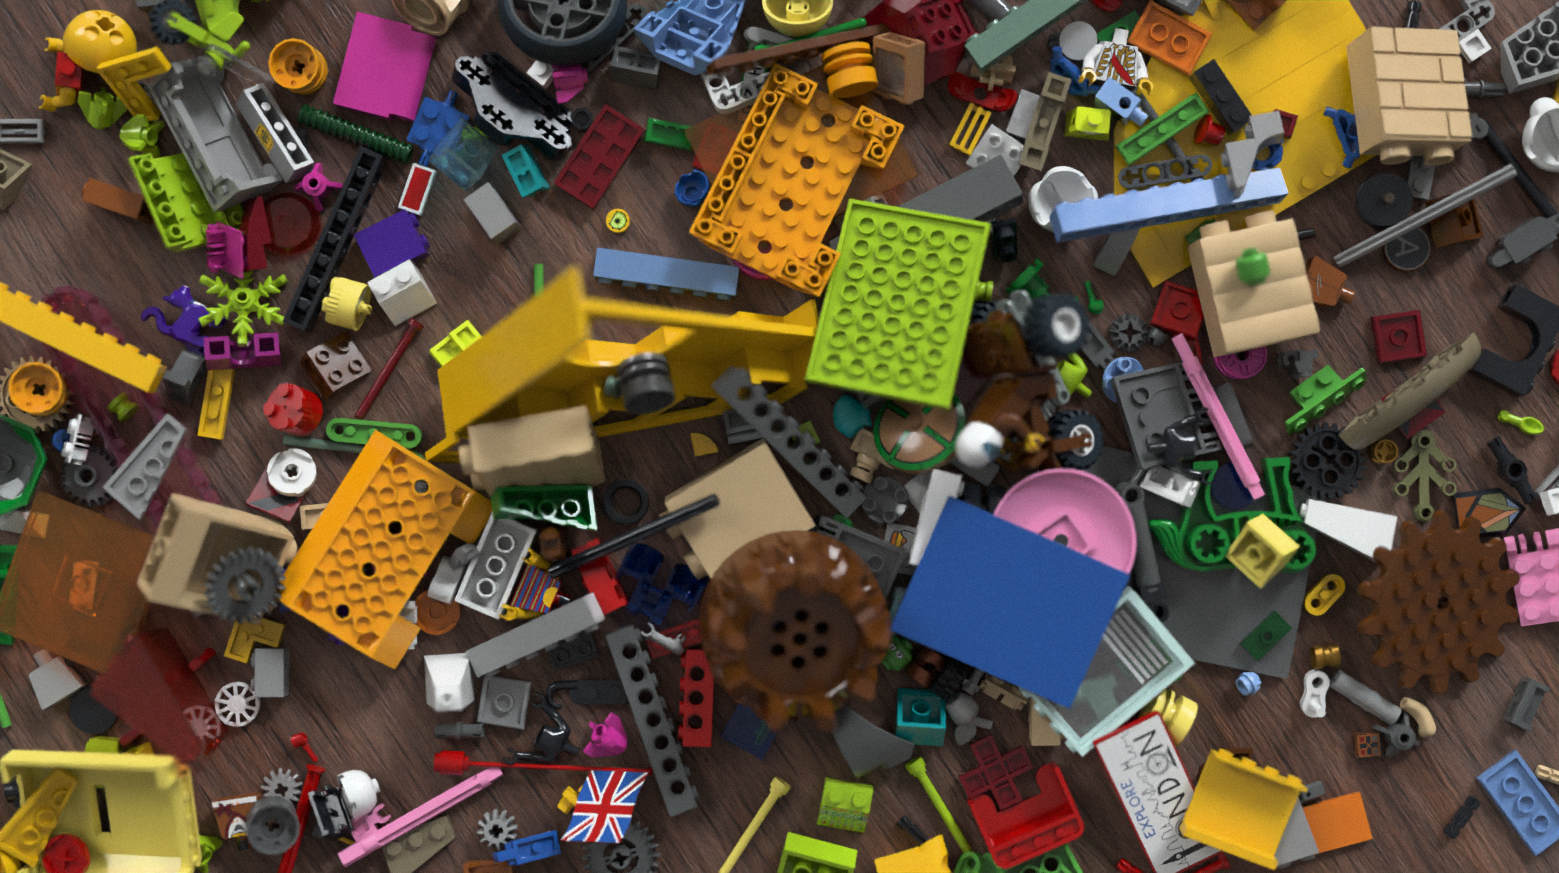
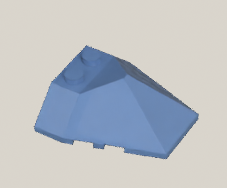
(690, 32)

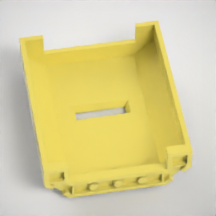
(146, 805)

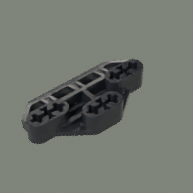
(513, 113)

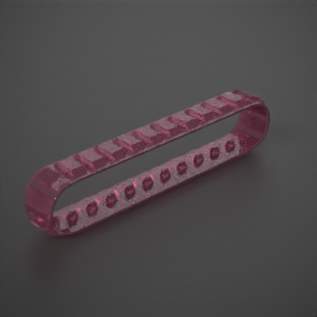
(91, 404)

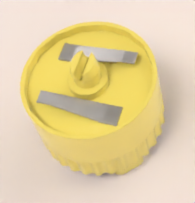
(347, 303)

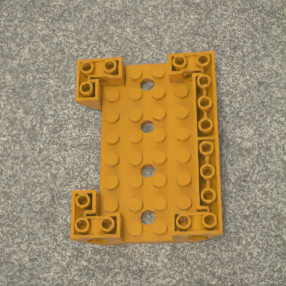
(767, 169)
(357, 531)

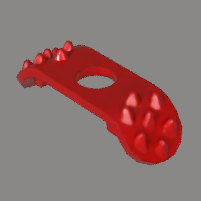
(963, 88)

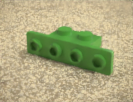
(1320, 393)

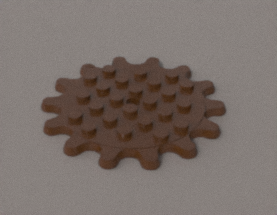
(1407, 595)

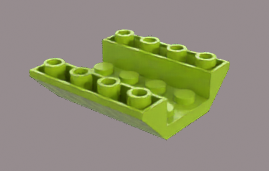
(178, 201)

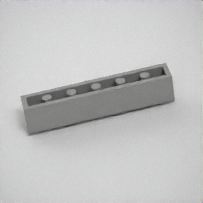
(535, 635)

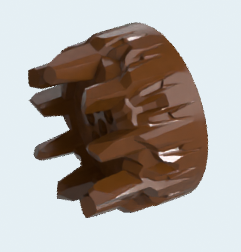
(769, 584)

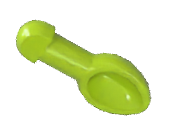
(1527, 424)

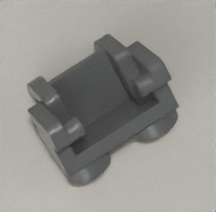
(1297, 362)

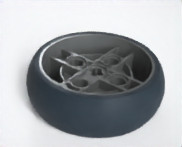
(552, 45)

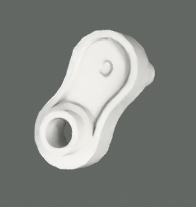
(1313, 698)

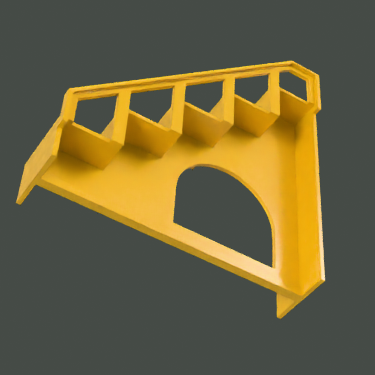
(547, 364)

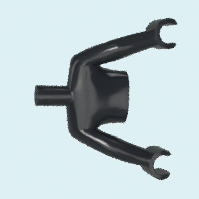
(1180, 447)
(549, 739)

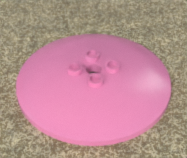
(1074, 506)

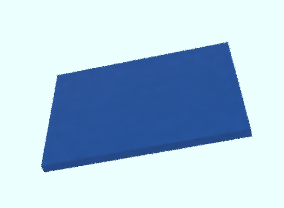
(1009, 601)

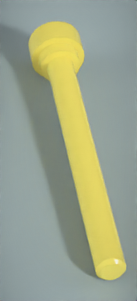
(777, 790)

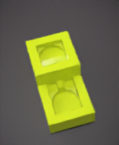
(454, 343)

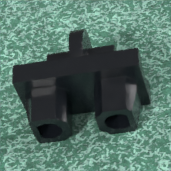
(1004, 240)

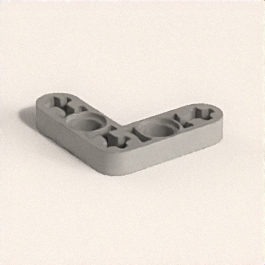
(1471, 7)

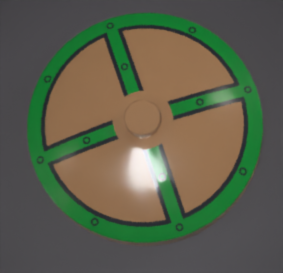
(918, 436)

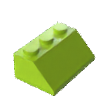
(811, 855)

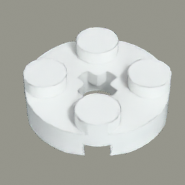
(293, 485)

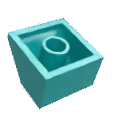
(920, 717)

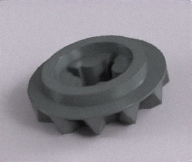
(1121, 340)

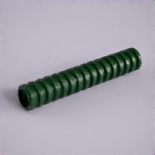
(355, 134)

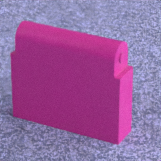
(384, 69)

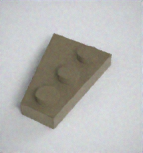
(418, 845)

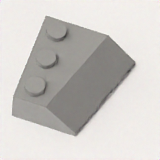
(1532, 53)

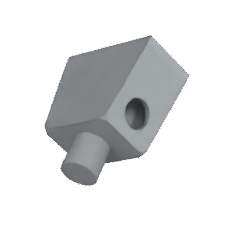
(55, 679)

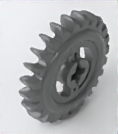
(259, 595)
(644, 849)

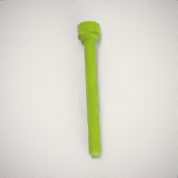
(917, 768)

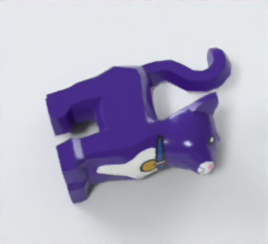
(187, 326)

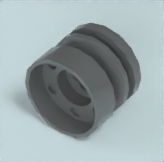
(645, 383)
(279, 836)

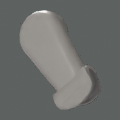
(670, 644)

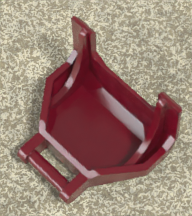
(938, 23)

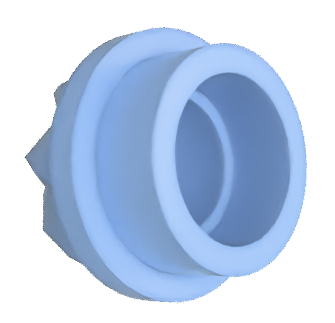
(1248, 683)

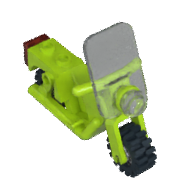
(220, 20)

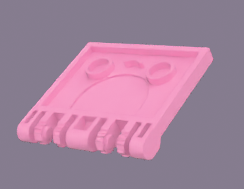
(1539, 577)

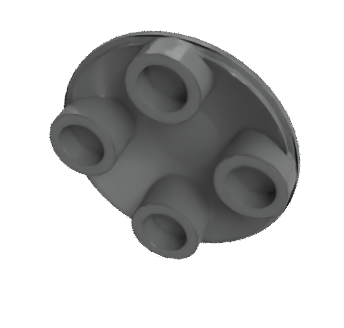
(885, 500)

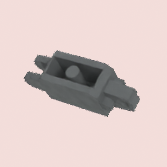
(1525, 240)

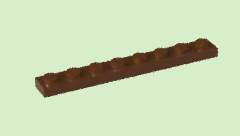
(791, 51)

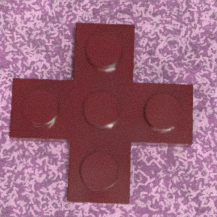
(995, 772)

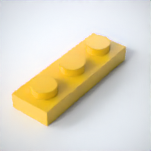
(216, 403)

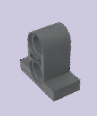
(184, 377)

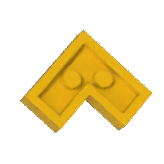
(245, 635)

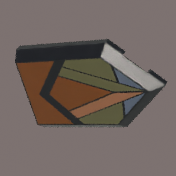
(1491, 506)

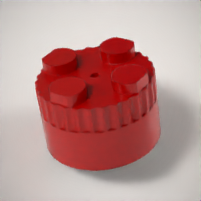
(293, 410)

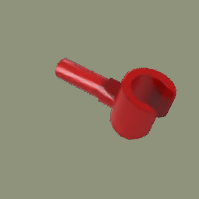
(301, 739)

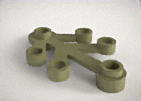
(1423, 472)

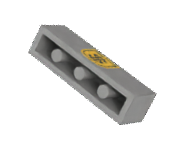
(274, 132)

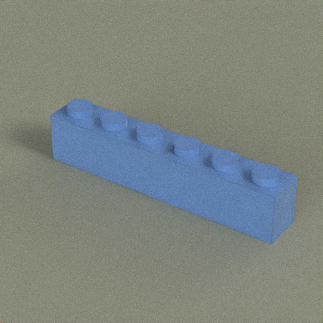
(666, 272)

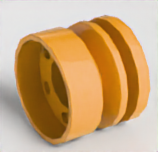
(286, 61)
(849, 70)
(24, 388)

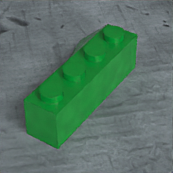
(557, 504)

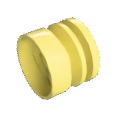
(1176, 716)

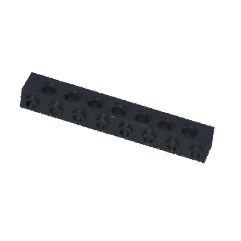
(335, 239)

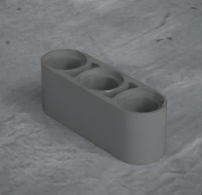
(1232, 408)

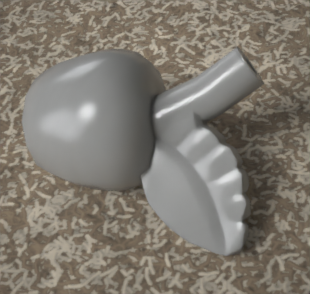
(964, 713)

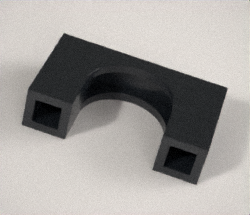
(1543, 322)

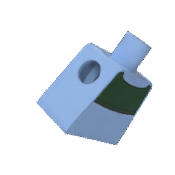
(1114, 95)

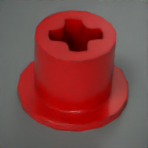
(1208, 132)

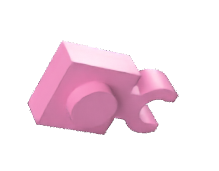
(367, 824)

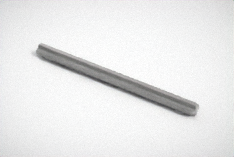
(1425, 215)

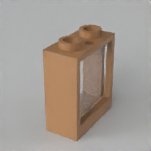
(899, 67)

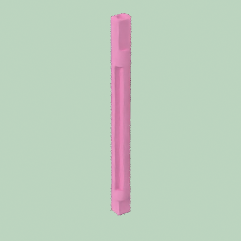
(1218, 418)
(419, 815)

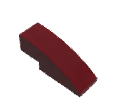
(255, 235)

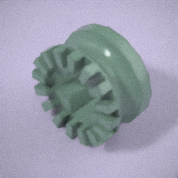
(612, 387)

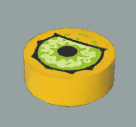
(618, 220)

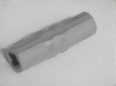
(1365, 697)

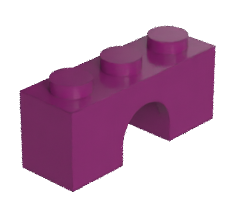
(225, 354)

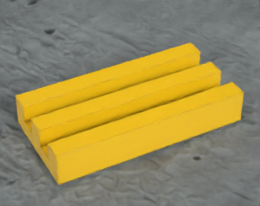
(979, 111)

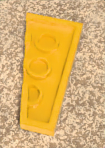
(33, 823)

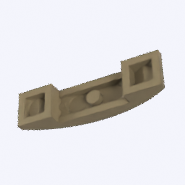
(1044, 121)

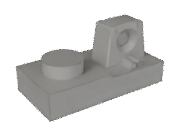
(1420, 177)

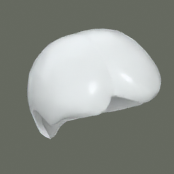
(1541, 135)
(1057, 186)

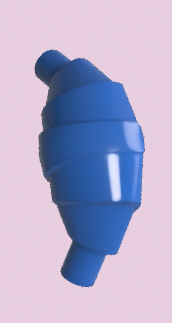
(1062, 66)
(1347, 133)

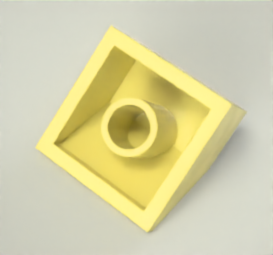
(1261, 550)

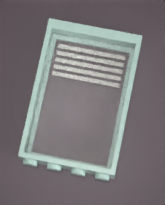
(1127, 671)

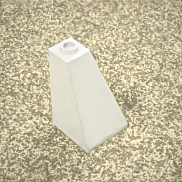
(1350, 526)
(449, 681)

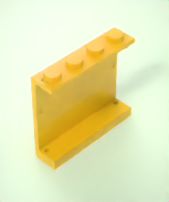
(1241, 807)

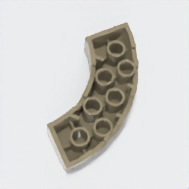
(1413, 394)

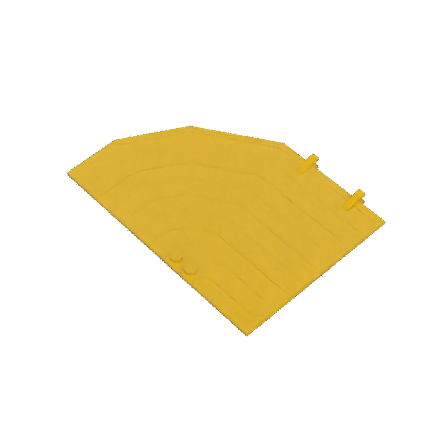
(1286, 64)

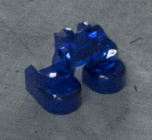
(644, 564)

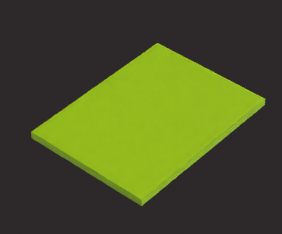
(898, 303)

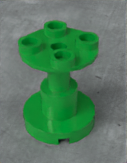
(1031, 282)

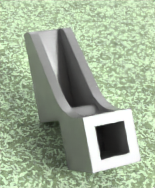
(1240, 155)

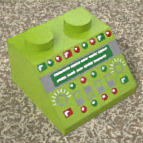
(845, 804)

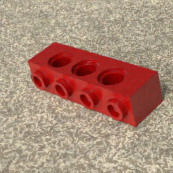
(701, 735)

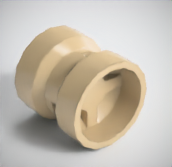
(866, 463)

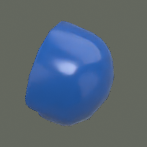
(692, 189)

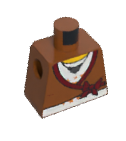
(232, 815)

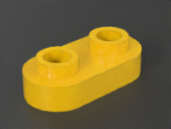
(1323, 595)

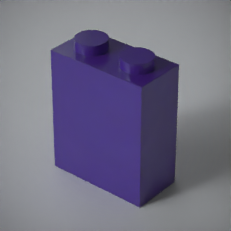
(392, 242)

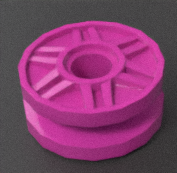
(1240, 369)

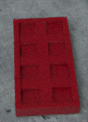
(599, 156)

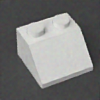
(402, 292)

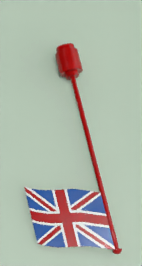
(602, 805)

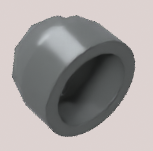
(1157, 337)

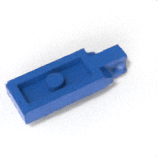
(529, 849)

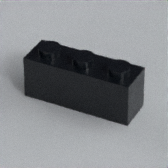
(1220, 97)

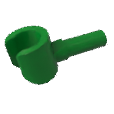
(1094, 306)

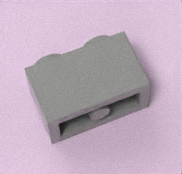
(270, 671)

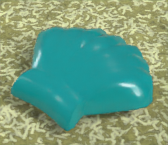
(850, 416)

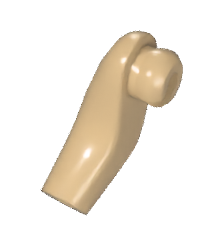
(1421, 715)

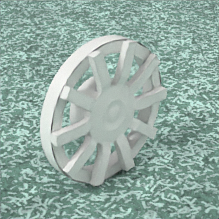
(236, 704)

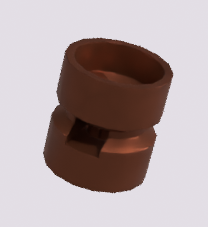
(923, 674)

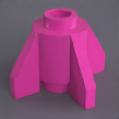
(569, 80)
(321, 190)
(608, 738)

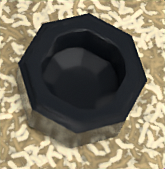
(582, 119)

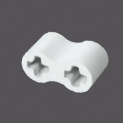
(446, 582)

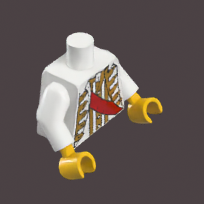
(1116, 61)

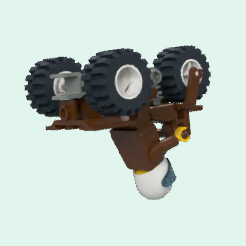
(1022, 341)

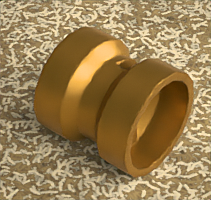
(1387, 451)
(1325, 656)

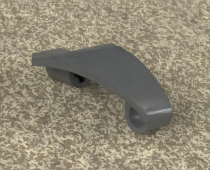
(867, 745)

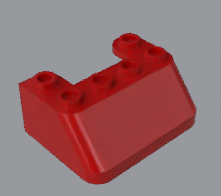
(1030, 825)

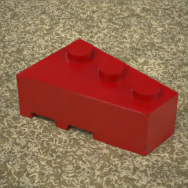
(602, 580)

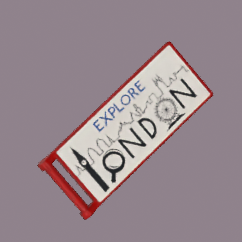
(1155, 794)

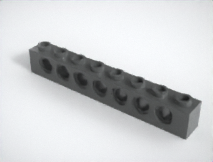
(844, 501)
(675, 801)

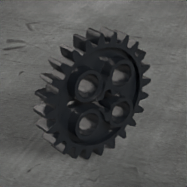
(1314, 477)

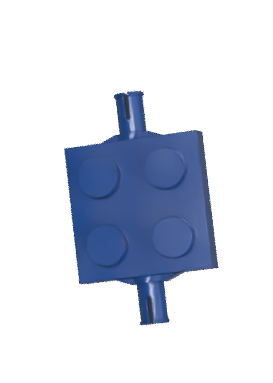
(433, 123)

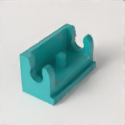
(525, 171)

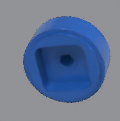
(59, 438)

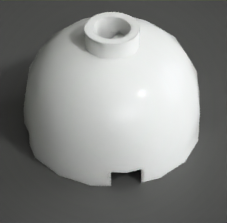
(358, 792)

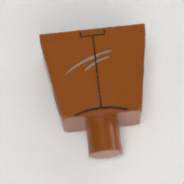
(1327, 283)

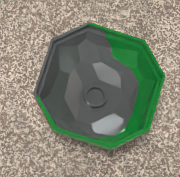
(20, 464)

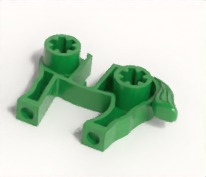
(1204, 538)

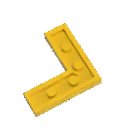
(123, 74)

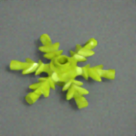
(243, 307)

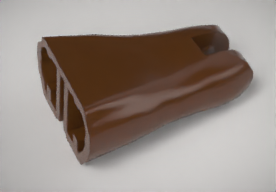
(553, 542)

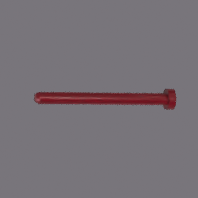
(389, 367)

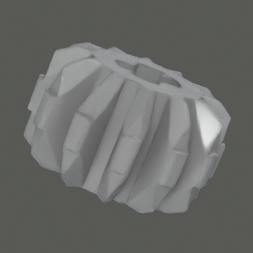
(489, 823)

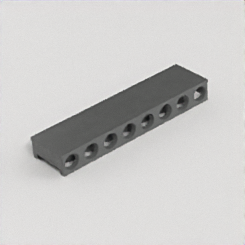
(970, 194)

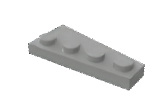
(145, 468)

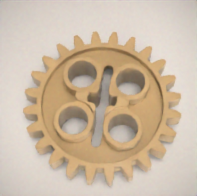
(16, 413)

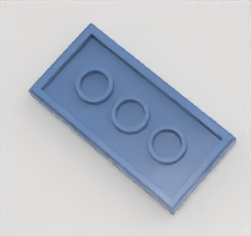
(1522, 801)

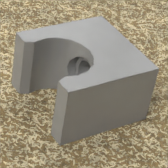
(492, 213)

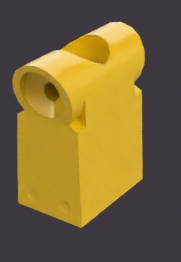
(927, 858)

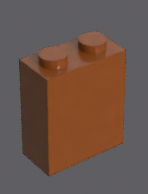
(117, 200)

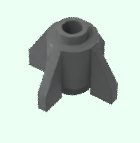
(1393, 733)

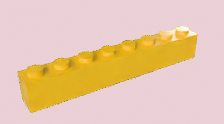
(80, 340)

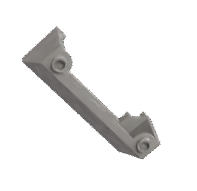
(211, 136)

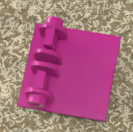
(226, 250)

